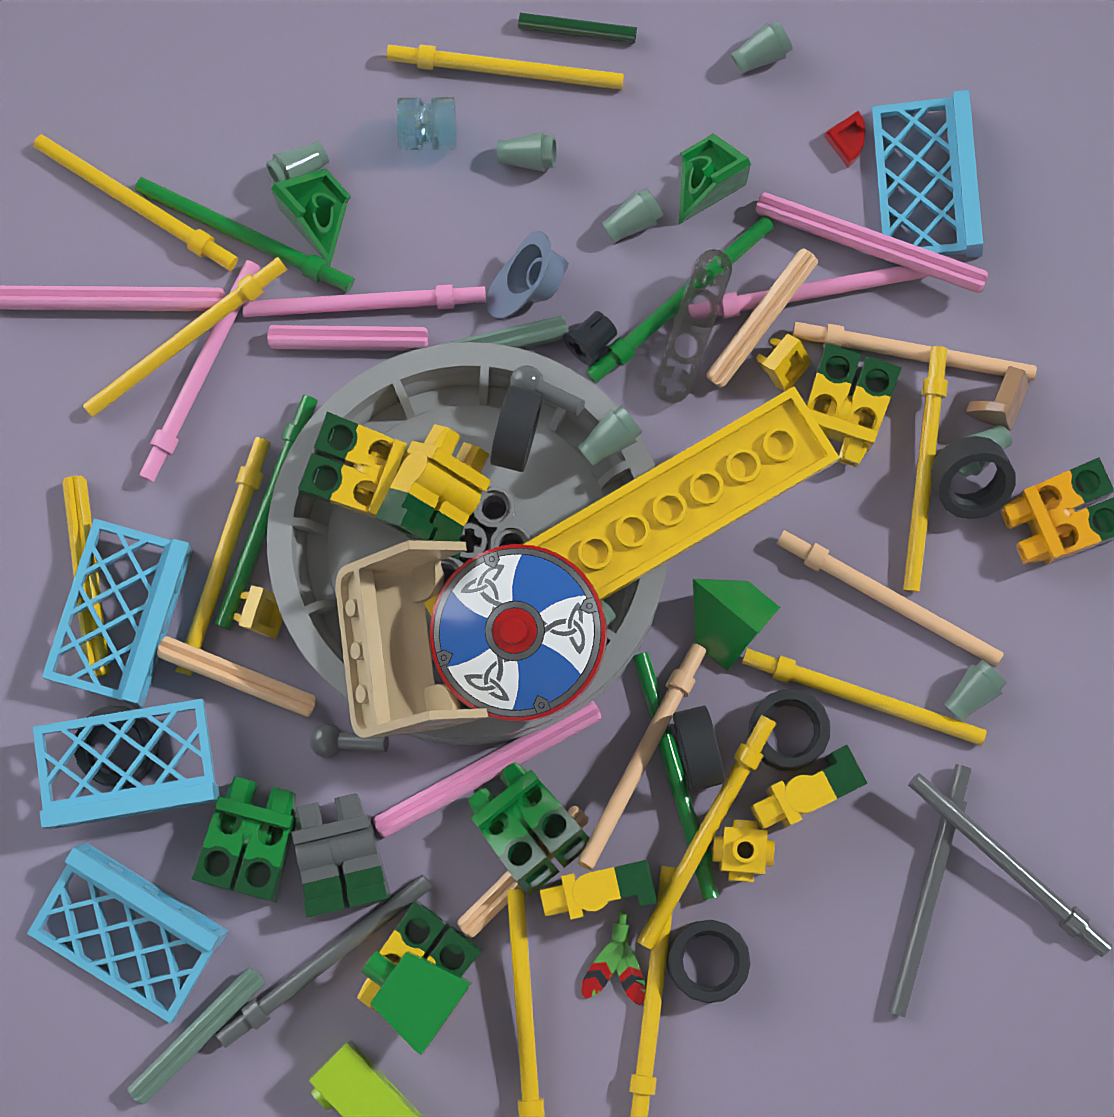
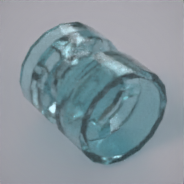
(426, 123)

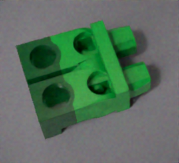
(516, 815)
(252, 830)

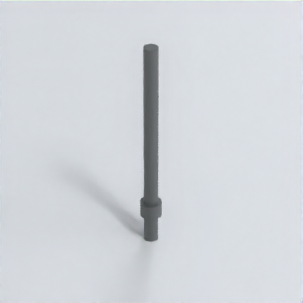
(928, 896)
(1071, 919)
(257, 1012)

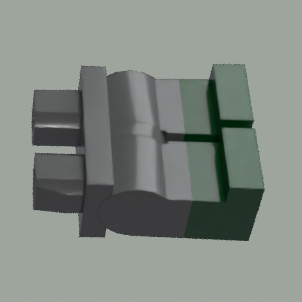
(345, 844)

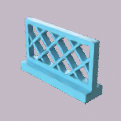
(962, 167)
(153, 624)
(129, 801)
(138, 896)

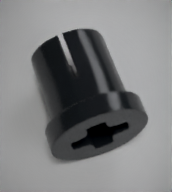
(590, 337)

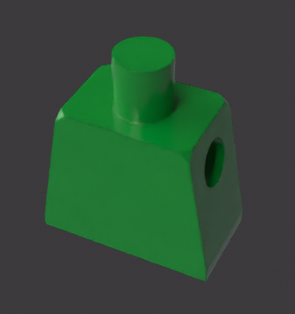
(414, 995)

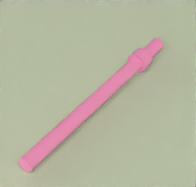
(443, 297)
(733, 304)
(165, 440)

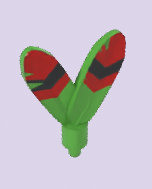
(617, 956)

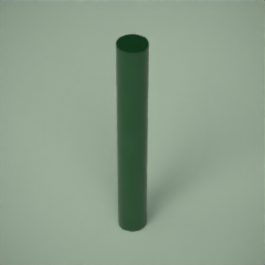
(577, 27)

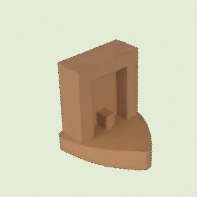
(1007, 402)

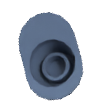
(528, 276)

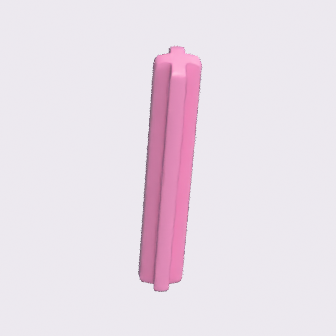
(347, 337)

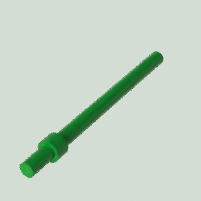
(311, 266)
(623, 349)
(259, 528)
(675, 775)

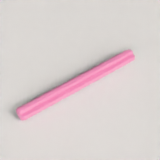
(872, 242)
(109, 298)
(483, 771)

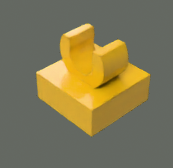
(785, 362)
(260, 612)

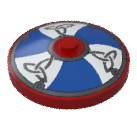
(518, 632)

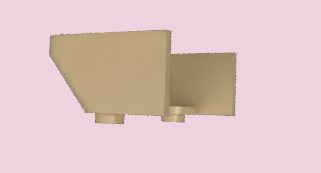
(389, 642)

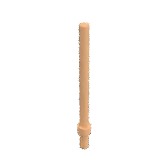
(839, 337)
(817, 558)
(679, 686)

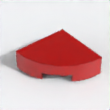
(848, 138)

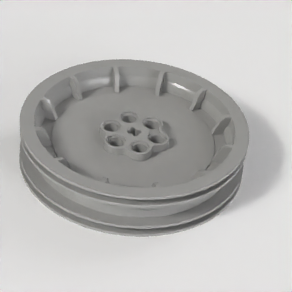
(464, 391)

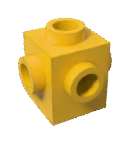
(725, 851)

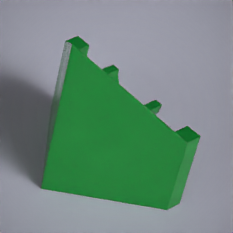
(710, 174)
(315, 208)
(729, 617)

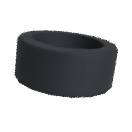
(516, 428)
(985, 500)
(818, 716)
(698, 748)
(86, 760)
(740, 955)

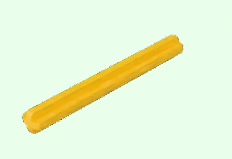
(79, 526)

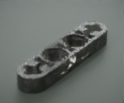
(697, 328)

